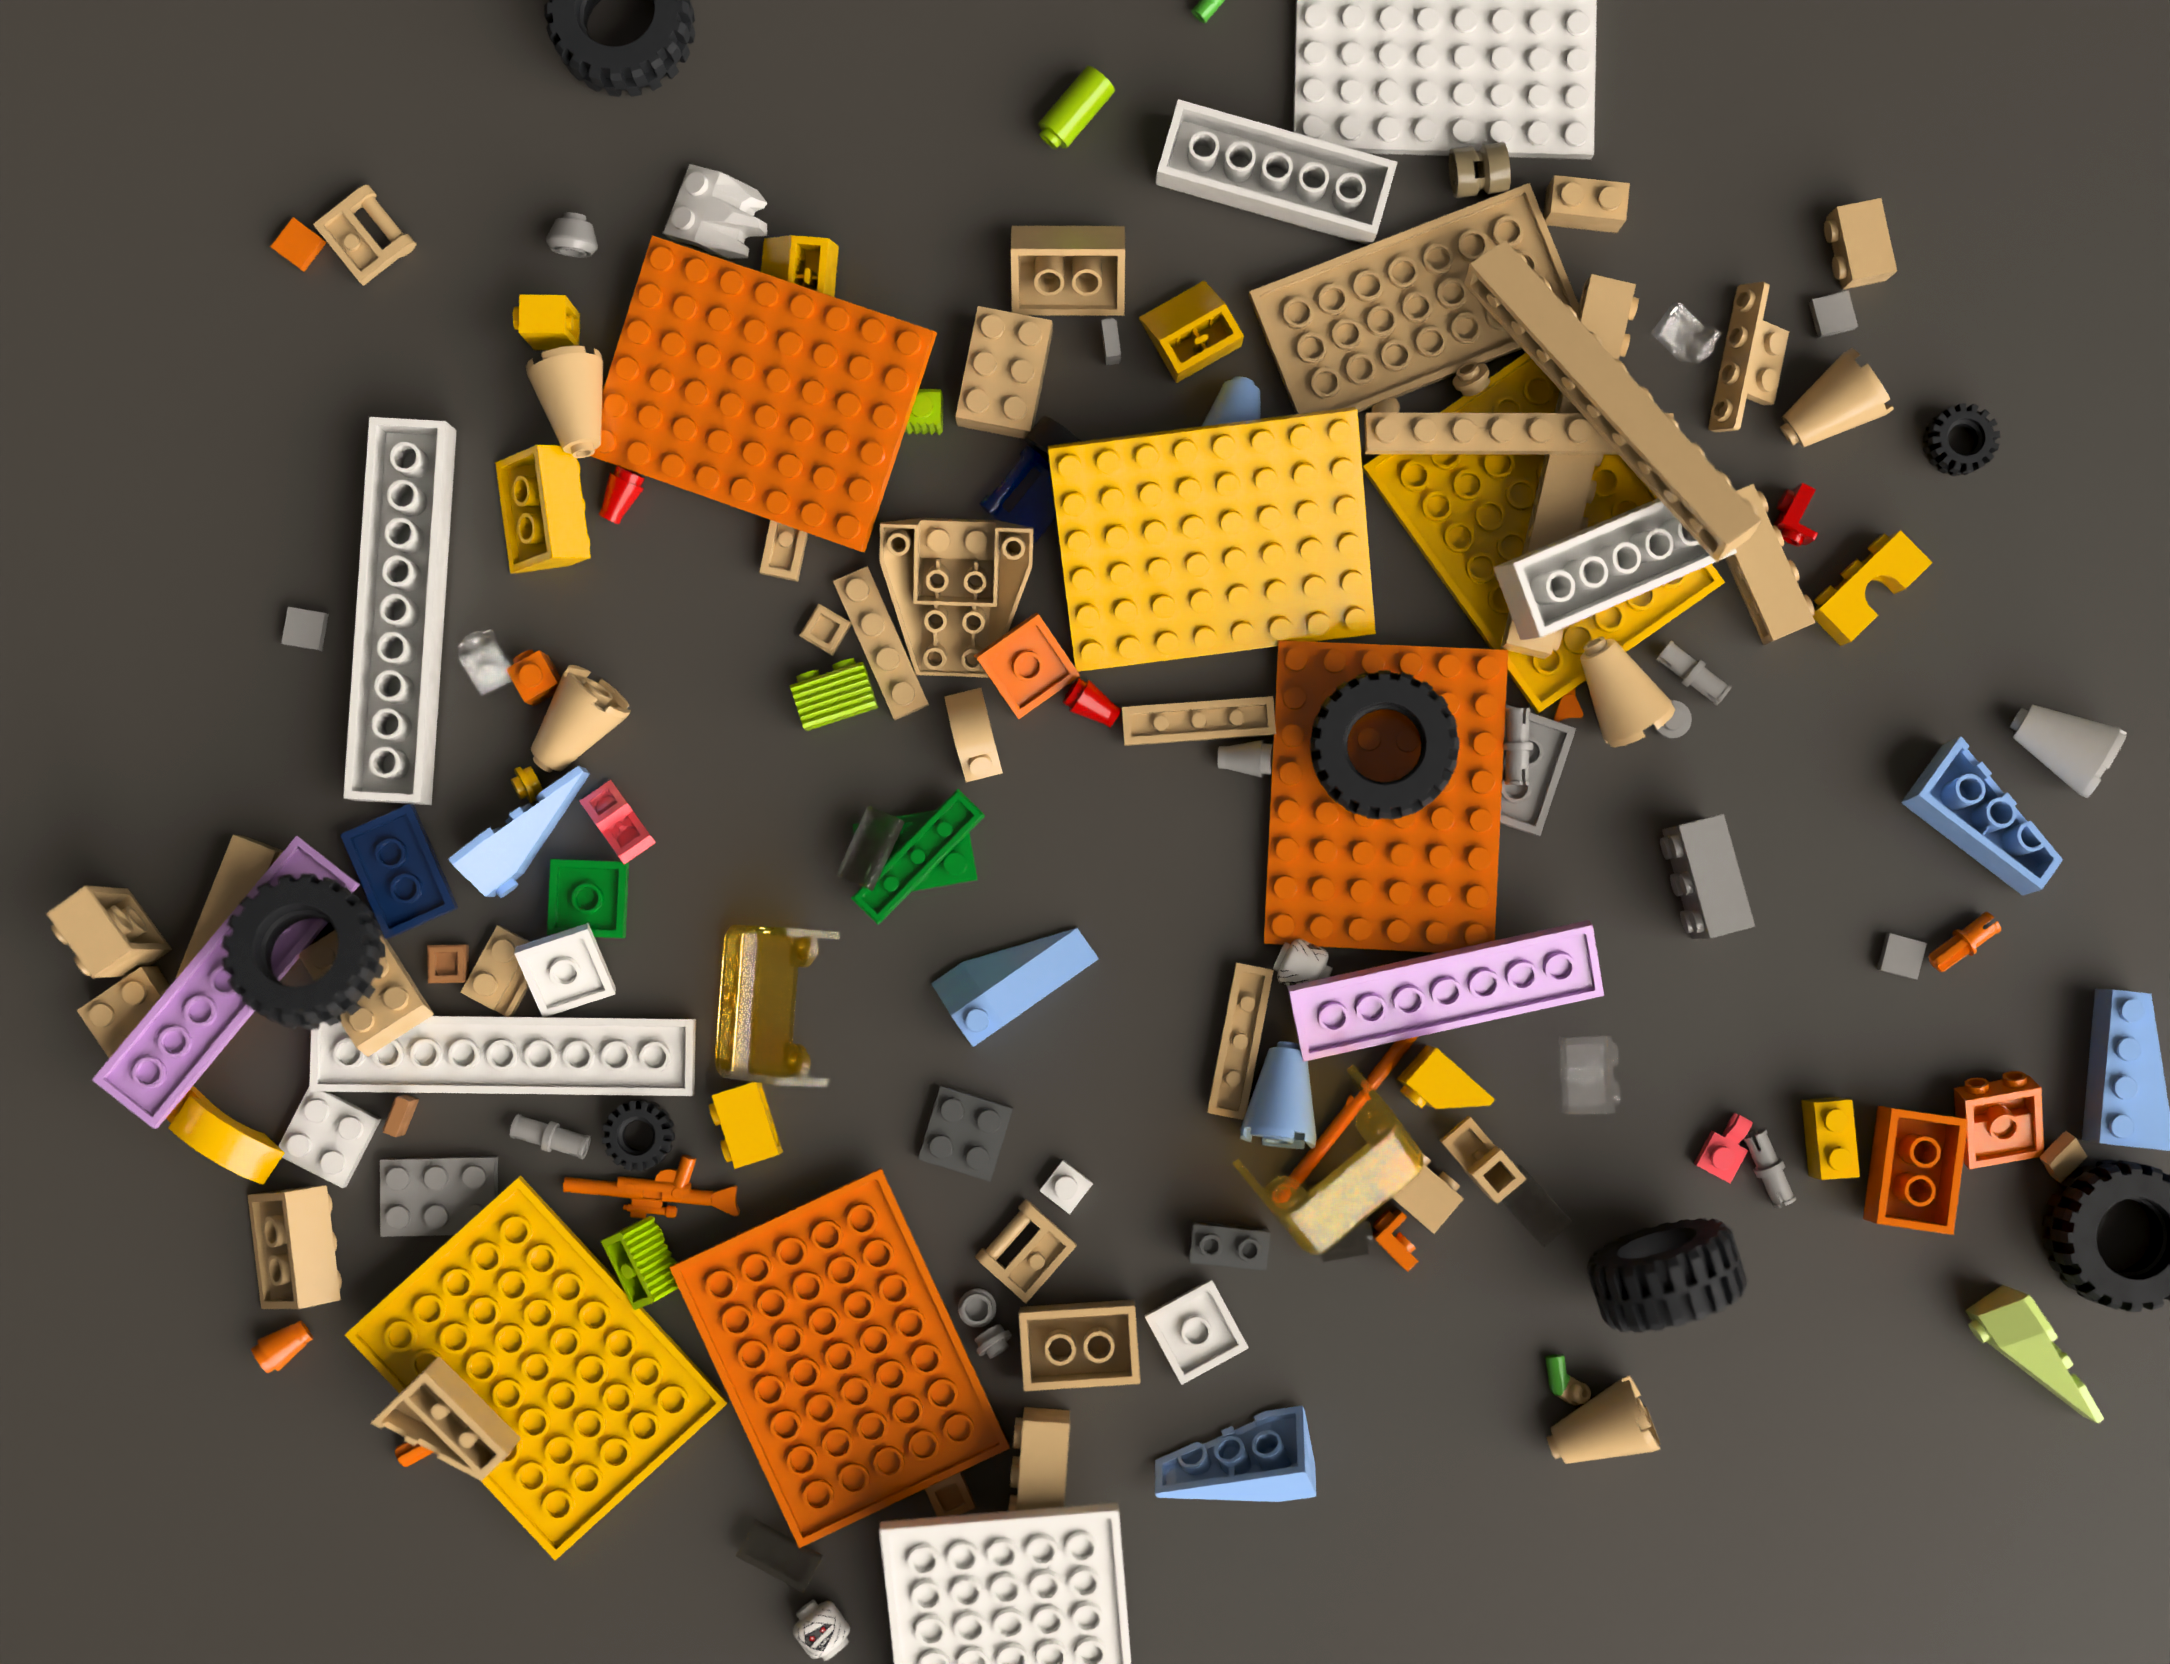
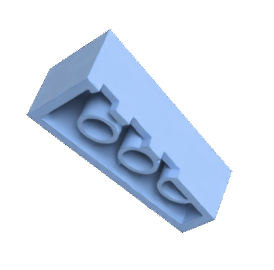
(1981, 819)
(2125, 1074)

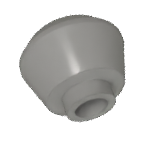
(572, 236)

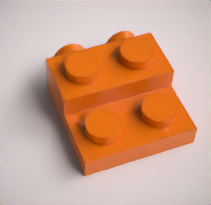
(2002, 1120)

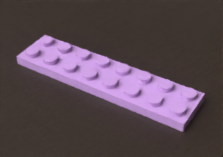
(1446, 990)
(200, 1007)

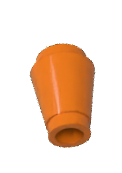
(281, 1346)

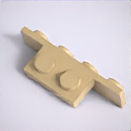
(1749, 361)

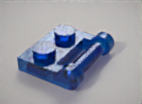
(1037, 505)

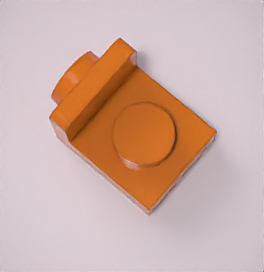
(1399, 1246)

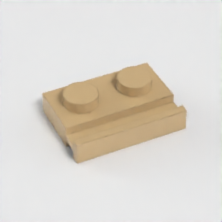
(497, 974)

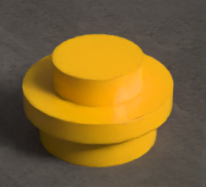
(526, 783)

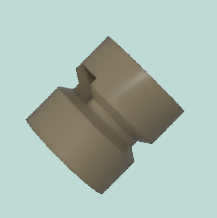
(1492, 169)

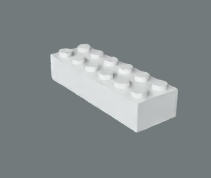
(1275, 172)
(1598, 568)

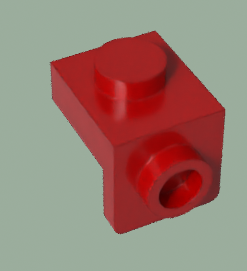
(1792, 507)

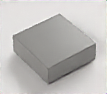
(1833, 314)
(1110, 341)
(304, 628)
(1901, 956)

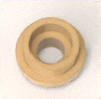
(1471, 378)

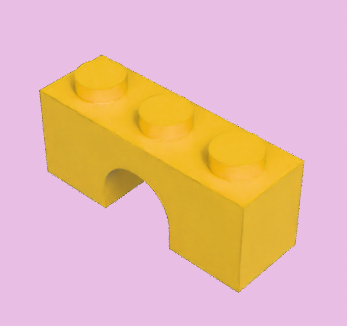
(1892, 561)

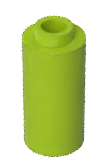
(1075, 108)

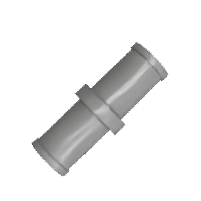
(1693, 673)
(1517, 746)
(550, 1136)
(1769, 1168)

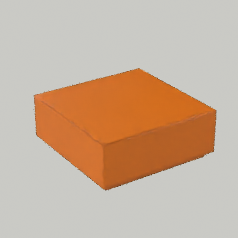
(298, 244)

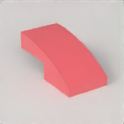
(617, 822)

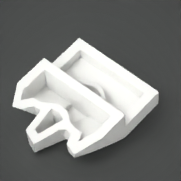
(716, 213)

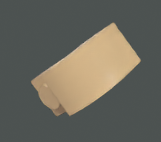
(973, 734)
(1482, 1160)

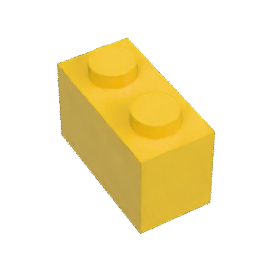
(547, 321)
(745, 1124)
(1830, 1138)

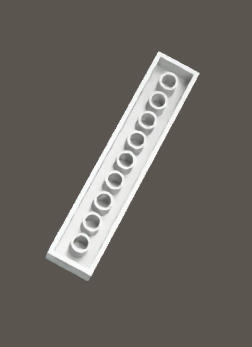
(400, 611)

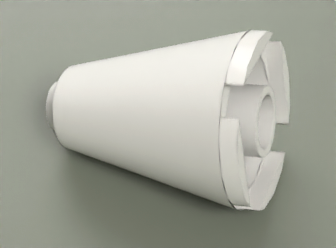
(2068, 745)

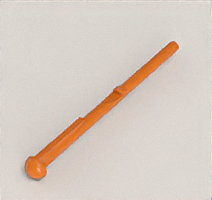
(1349, 1111)

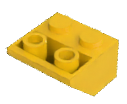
(802, 261)
(1192, 330)

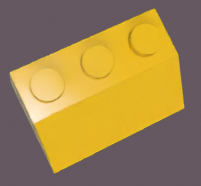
(542, 509)

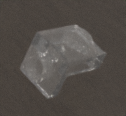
(1685, 335)
(484, 661)

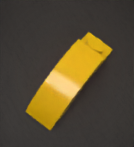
(223, 1138)

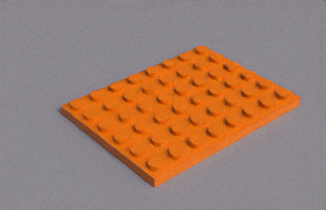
(760, 393)
(1385, 881)
(839, 1357)

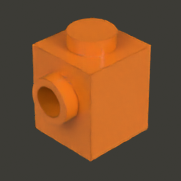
(534, 676)

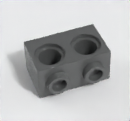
(1228, 1245)

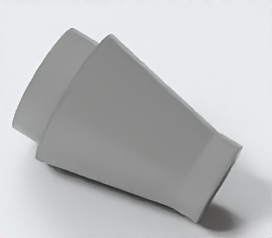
(1248, 758)

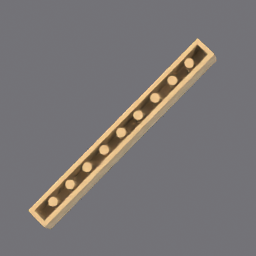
(1612, 401)
(1566, 479)

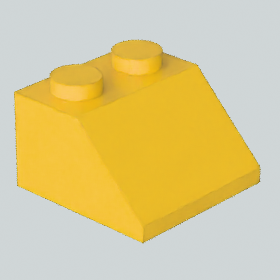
(1440, 1083)

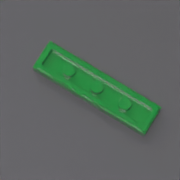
(919, 856)

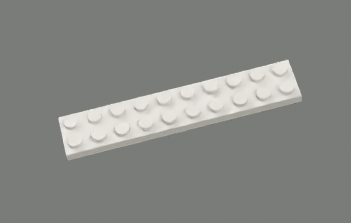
(514, 1057)

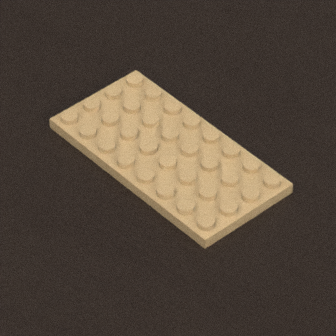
(1400, 307)

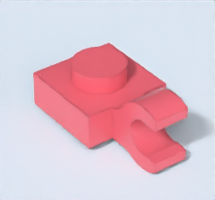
(1723, 1153)

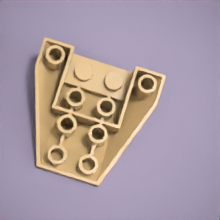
(954, 587)

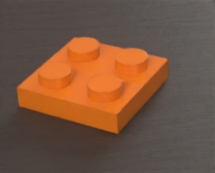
(1027, 665)

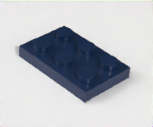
(399, 871)

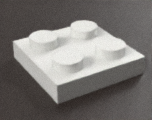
(565, 970)
(328, 1136)
(1196, 1331)

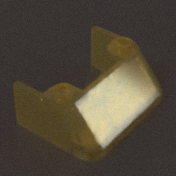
(760, 1004)
(1353, 1189)

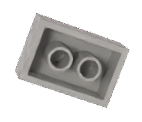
(1706, 878)

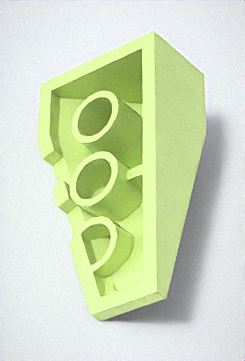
(2022, 1334)

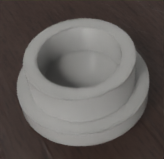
(1678, 723)
(977, 1307)
(993, 1341)

